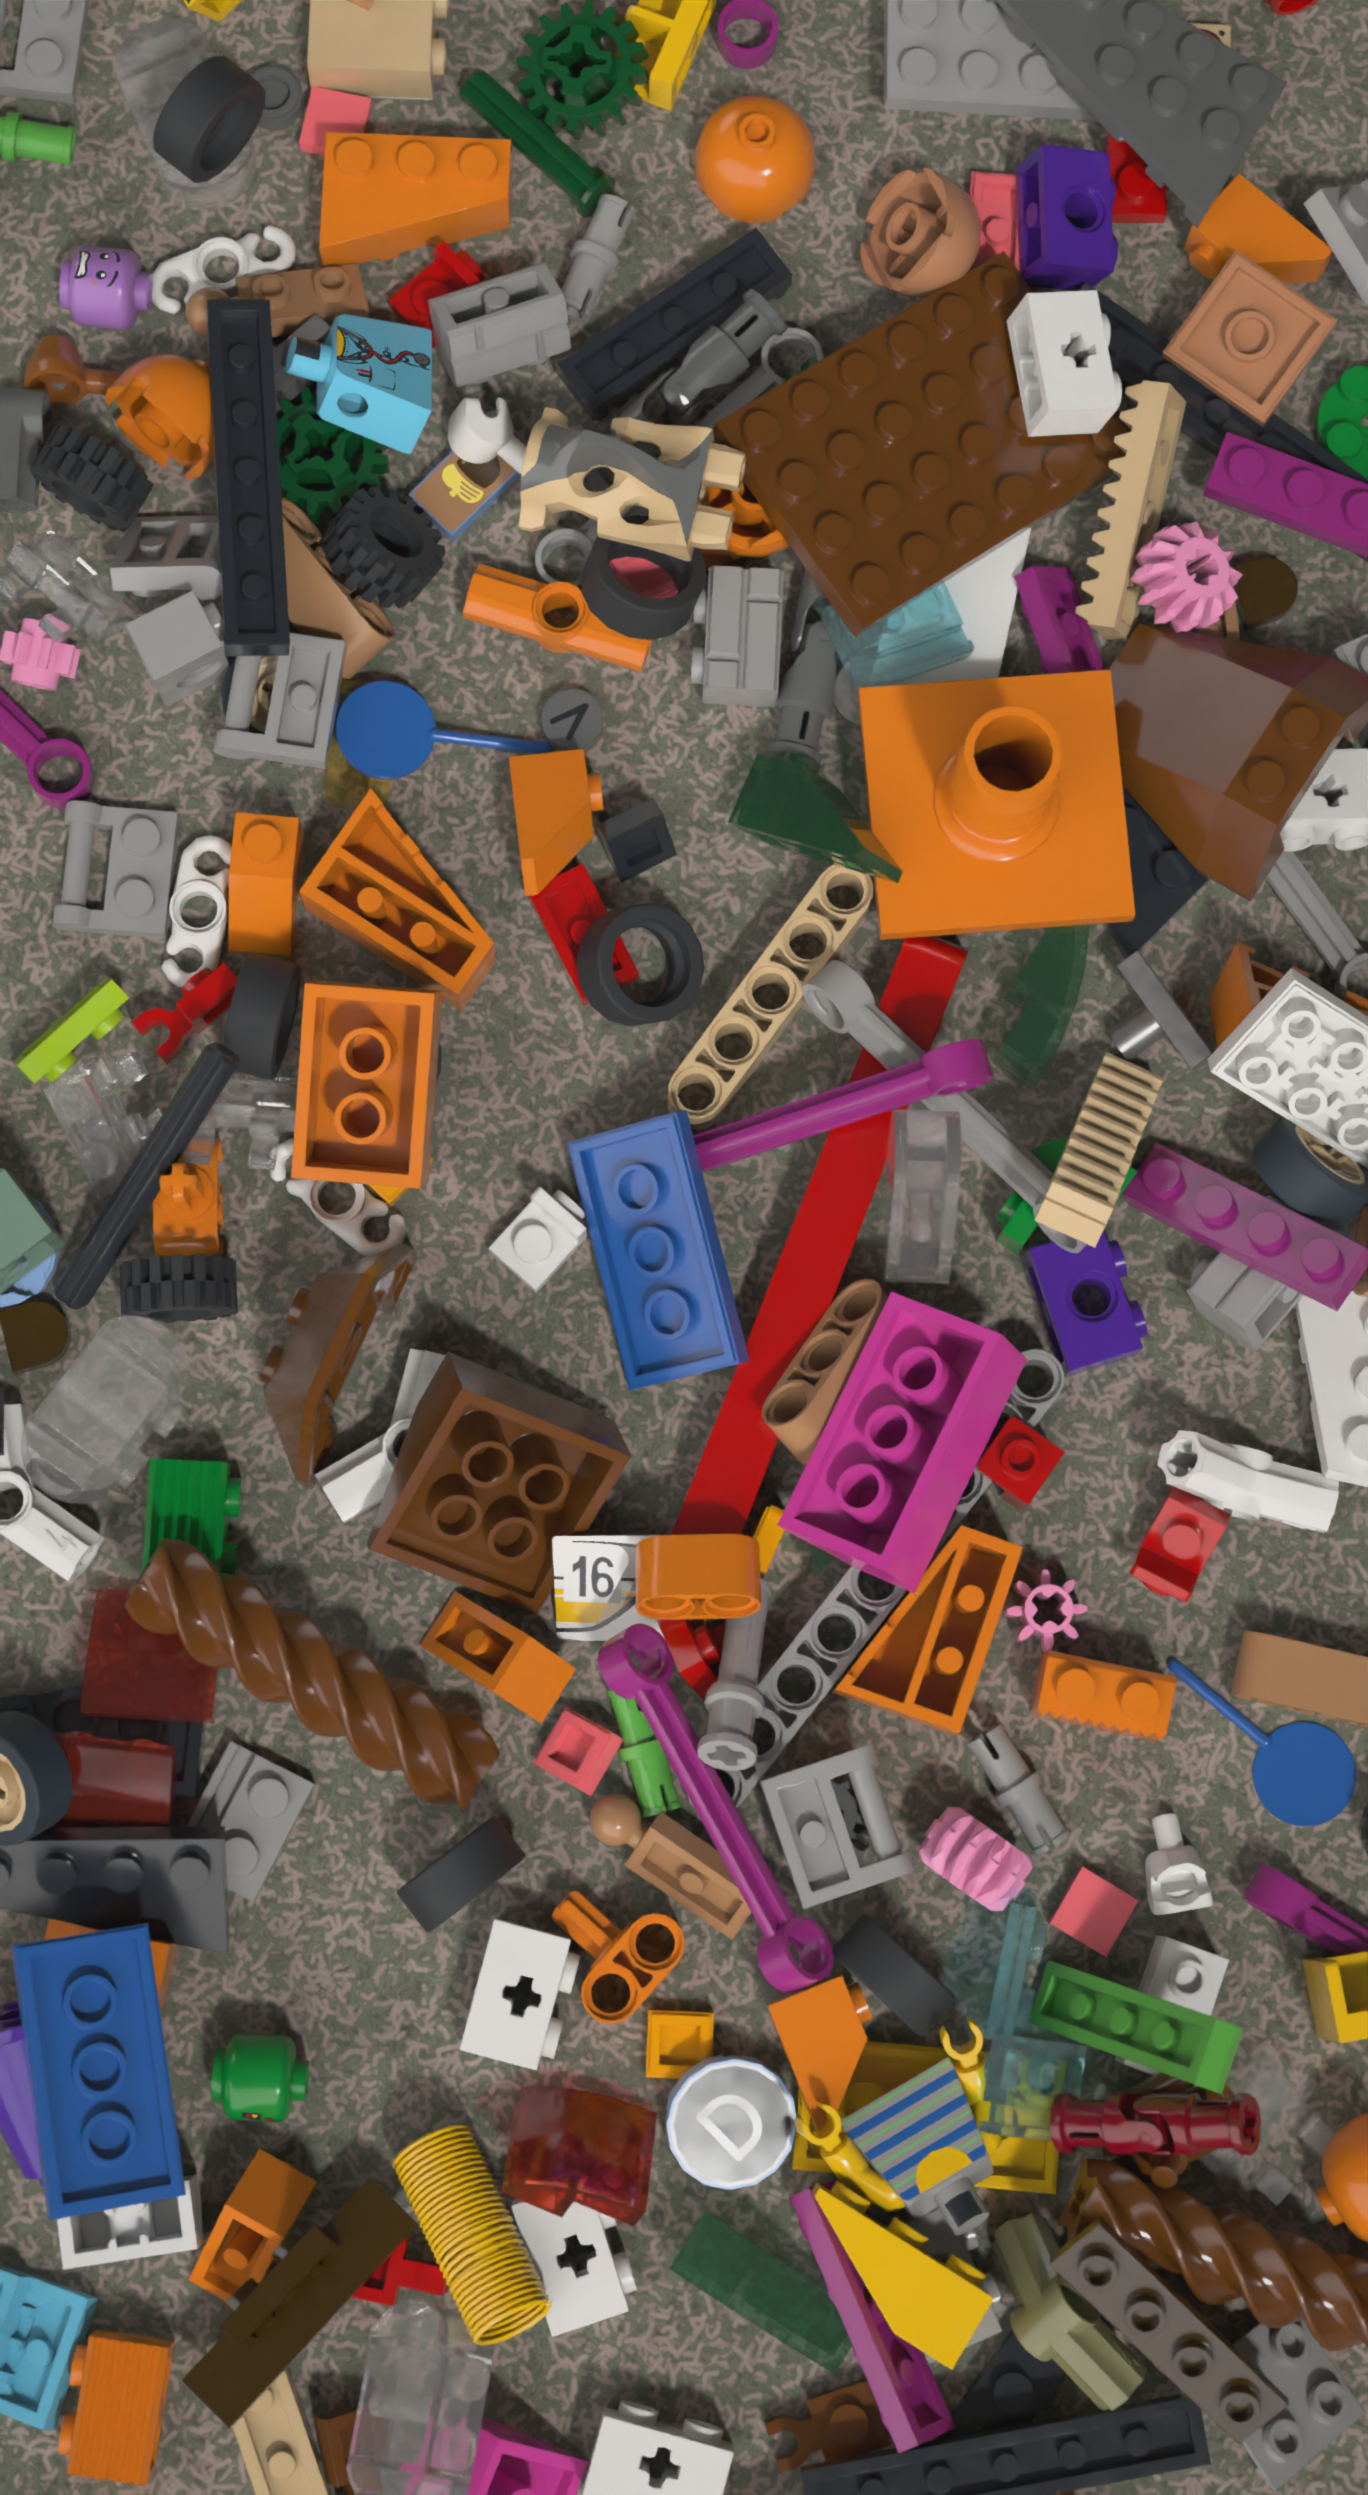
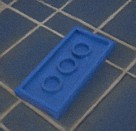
(658, 1250)
(98, 2071)

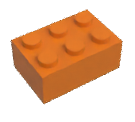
(366, 1084)

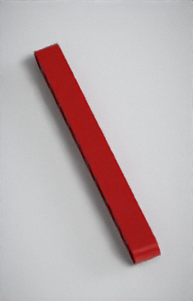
(813, 1255)

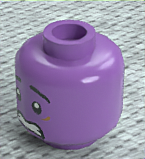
(105, 287)

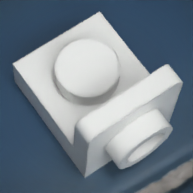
(541, 1238)

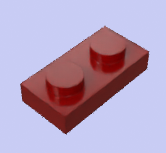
(566, 913)

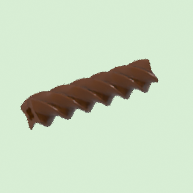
(329, 1683)
(1227, 2254)

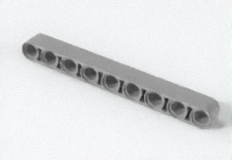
(862, 1613)

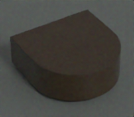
(1264, 591)
(34, 1335)

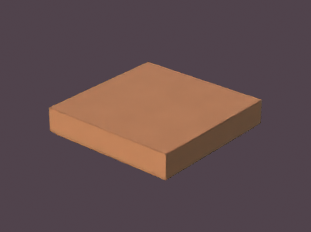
(1249, 338)

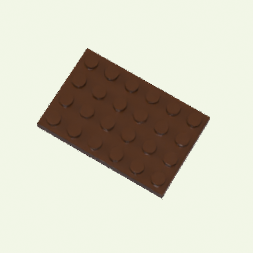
(911, 450)

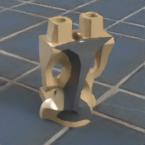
(668, 487)

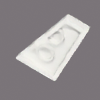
(1337, 1370)

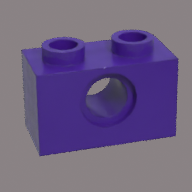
(1050, 246)
(1079, 1339)

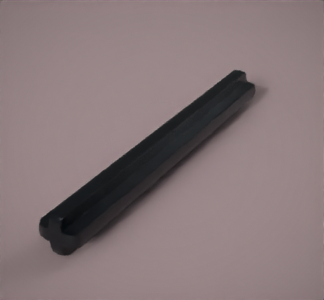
(141, 1181)

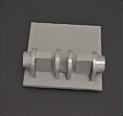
(1317, 2400)

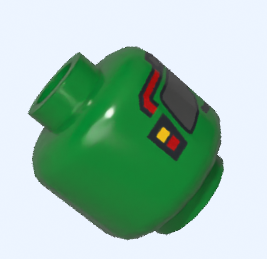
(258, 2077)

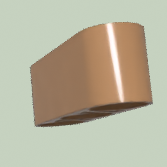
(319, 600)
(817, 1375)
(1302, 1678)

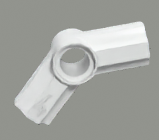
(363, 1476)
(1248, 1481)
(41, 1525)

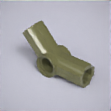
(1058, 2320)

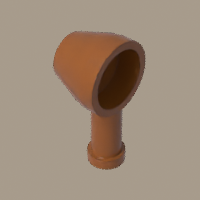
(59, 361)

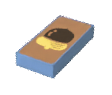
(462, 491)

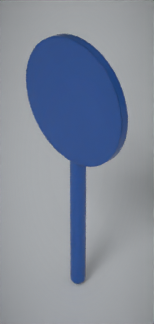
(391, 732)
(1299, 1770)

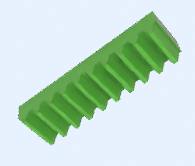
(1136, 2026)

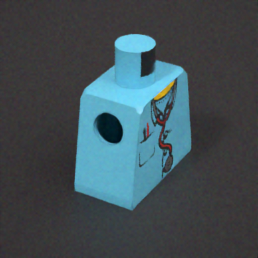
(370, 378)

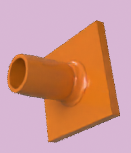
(997, 804)

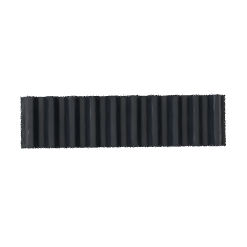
(665, 327)

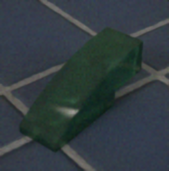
(1047, 995)
(762, 2288)

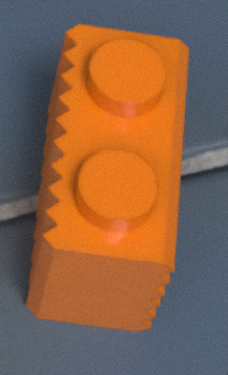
(1103, 1696)
(118, 2407)

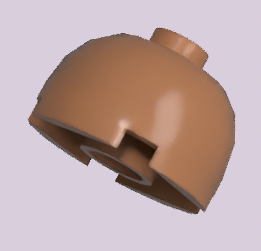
(921, 234)

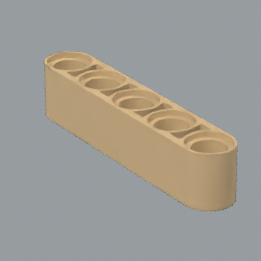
(775, 966)

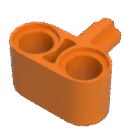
(189, 1209)
(697, 1577)
(615, 1952)

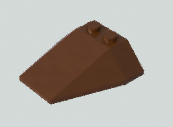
(1228, 741)
(322, 1349)

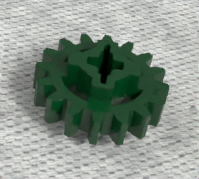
(600, 89)
(335, 475)

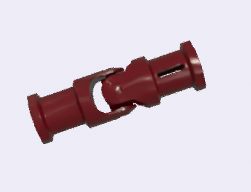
(1155, 2123)

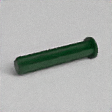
(536, 142)

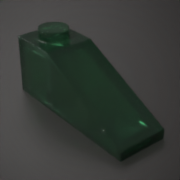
(808, 816)

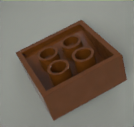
(492, 1481)

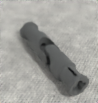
(708, 367)
(809, 682)

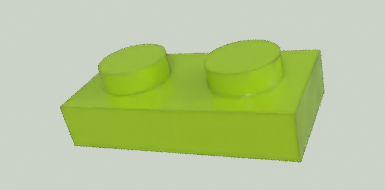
(52, 1051)

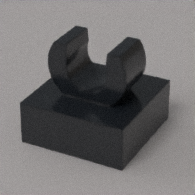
(636, 838)

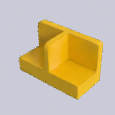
(672, 37)
(1339, 1996)

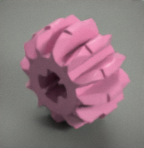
(1186, 577)
(975, 1859)

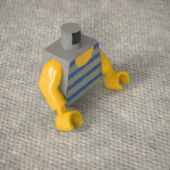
(919, 2141)

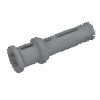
(734, 1698)

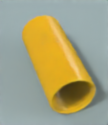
(466, 2216)

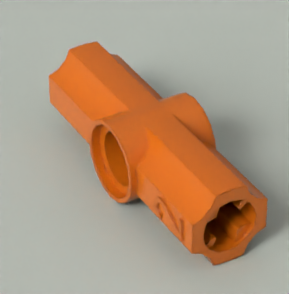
(519, 608)

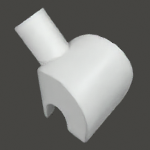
(483, 436)
(1174, 1871)

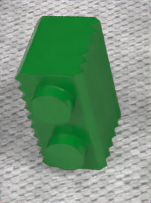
(195, 1506)

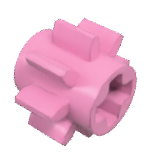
(38, 657)
(1028, 1609)

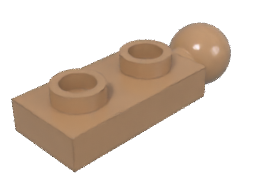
(292, 297)
(672, 1862)

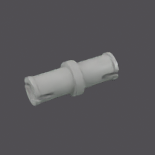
(596, 256)
(1018, 1789)

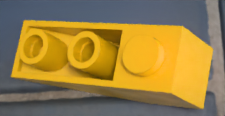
(919, 2295)

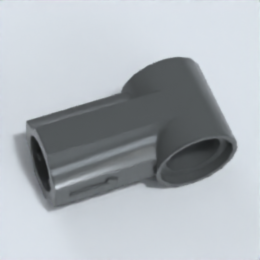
(21, 440)

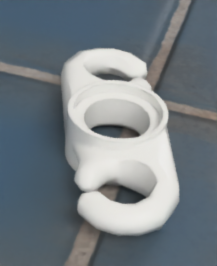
(193, 263)
(193, 883)
(347, 1225)

